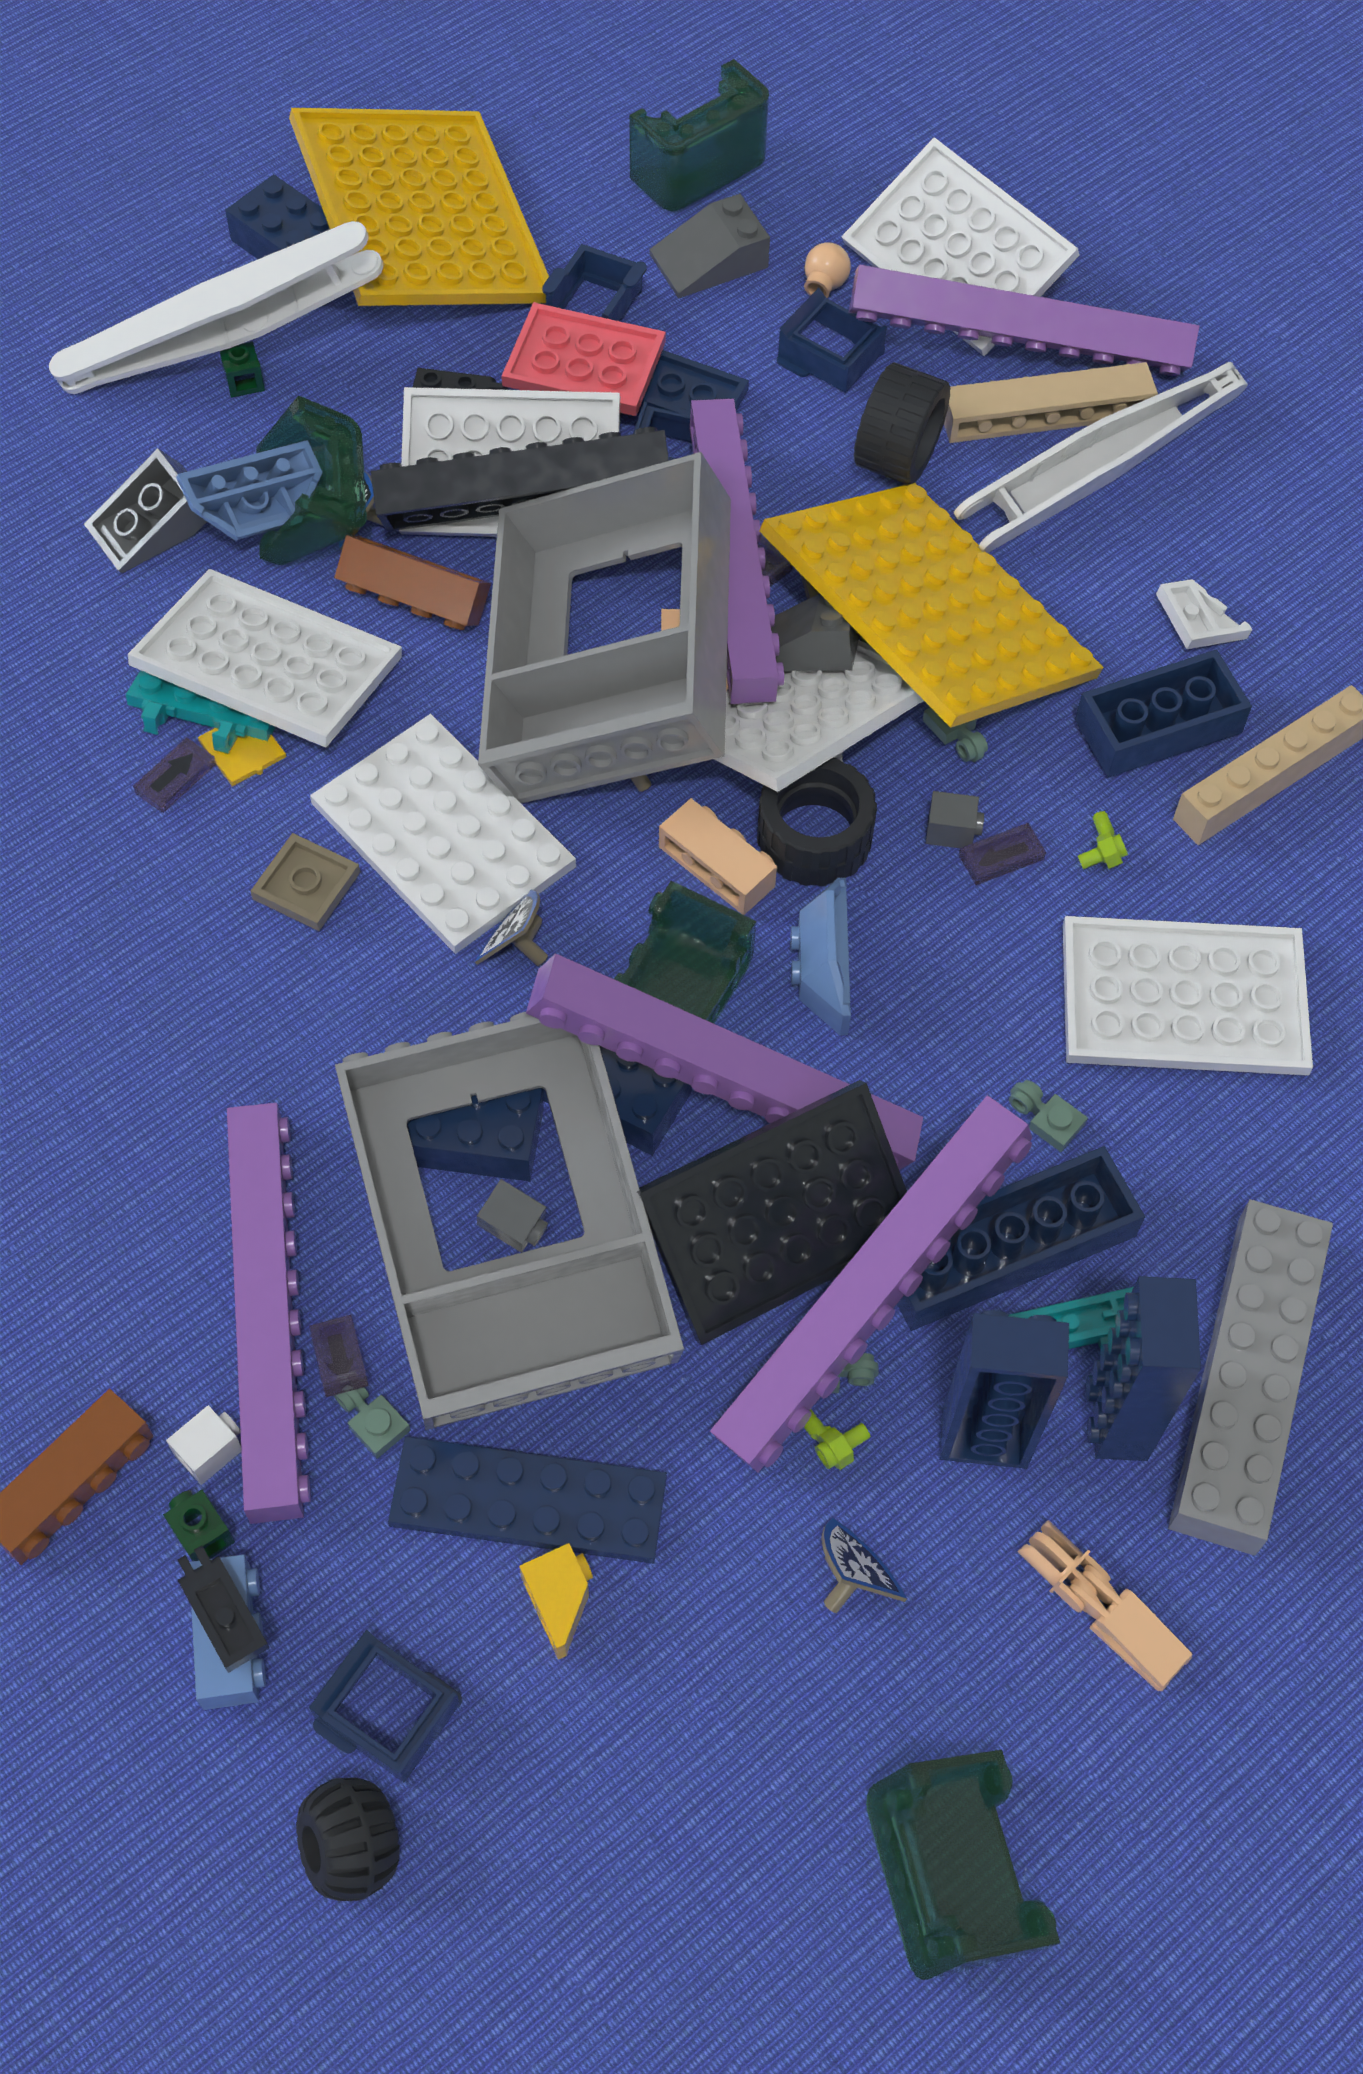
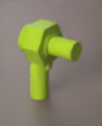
(1109, 847)
(833, 1446)

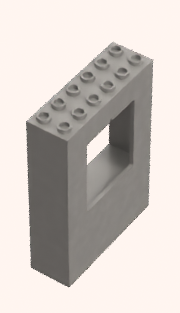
(624, 706)
(532, 1318)

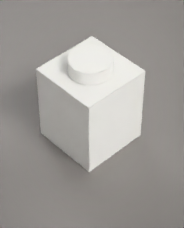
(206, 1443)

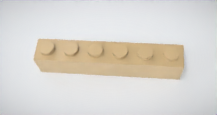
(1044, 401)
(1271, 766)

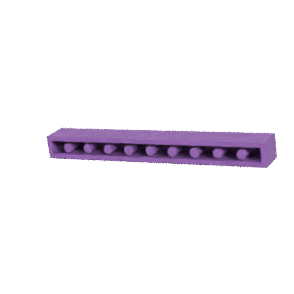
(1022, 319)
(751, 645)
(694, 1049)
(872, 1284)
(265, 1315)

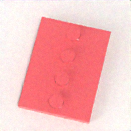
(583, 354)

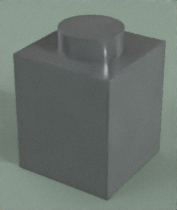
(953, 820)
(513, 1216)

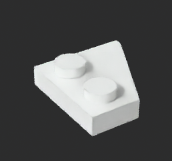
(1199, 616)

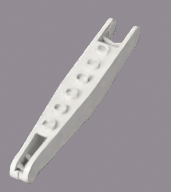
(224, 310)
(1097, 455)

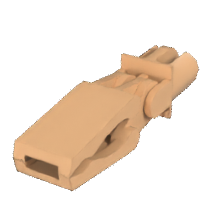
(1126, 1622)

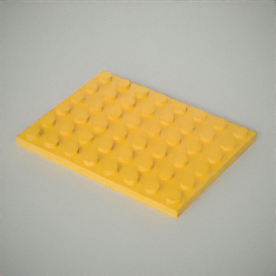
(429, 202)
(931, 602)

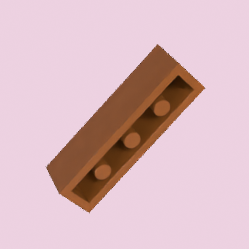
(412, 581)
(69, 1474)

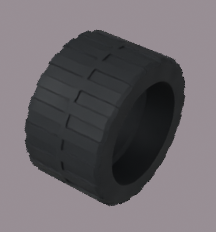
(901, 423)
(811, 858)

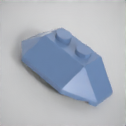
(252, 491)
(824, 957)

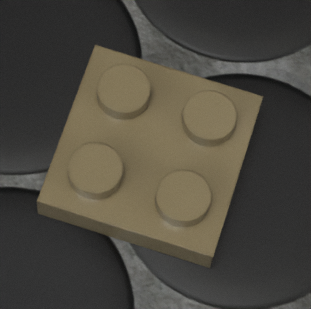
(305, 881)

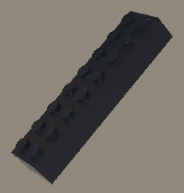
(481, 485)

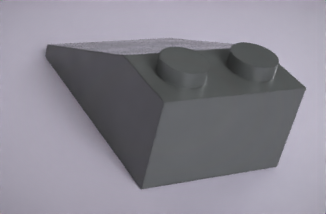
(713, 247)
(145, 514)
(815, 637)

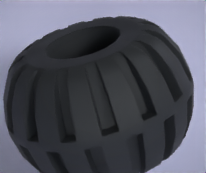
(347, 1839)

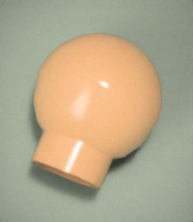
(826, 268)

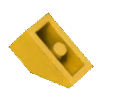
(558, 1593)

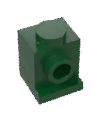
(241, 361)
(209, 1532)

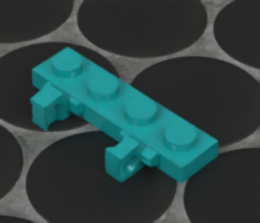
(164, 699)
(1087, 1317)

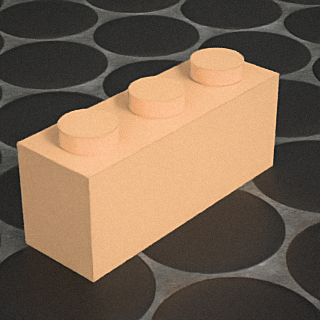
(717, 856)

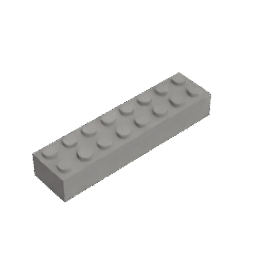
(1251, 1378)

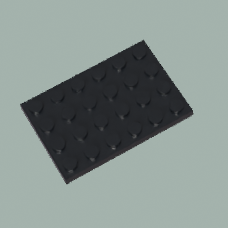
(774, 1210)

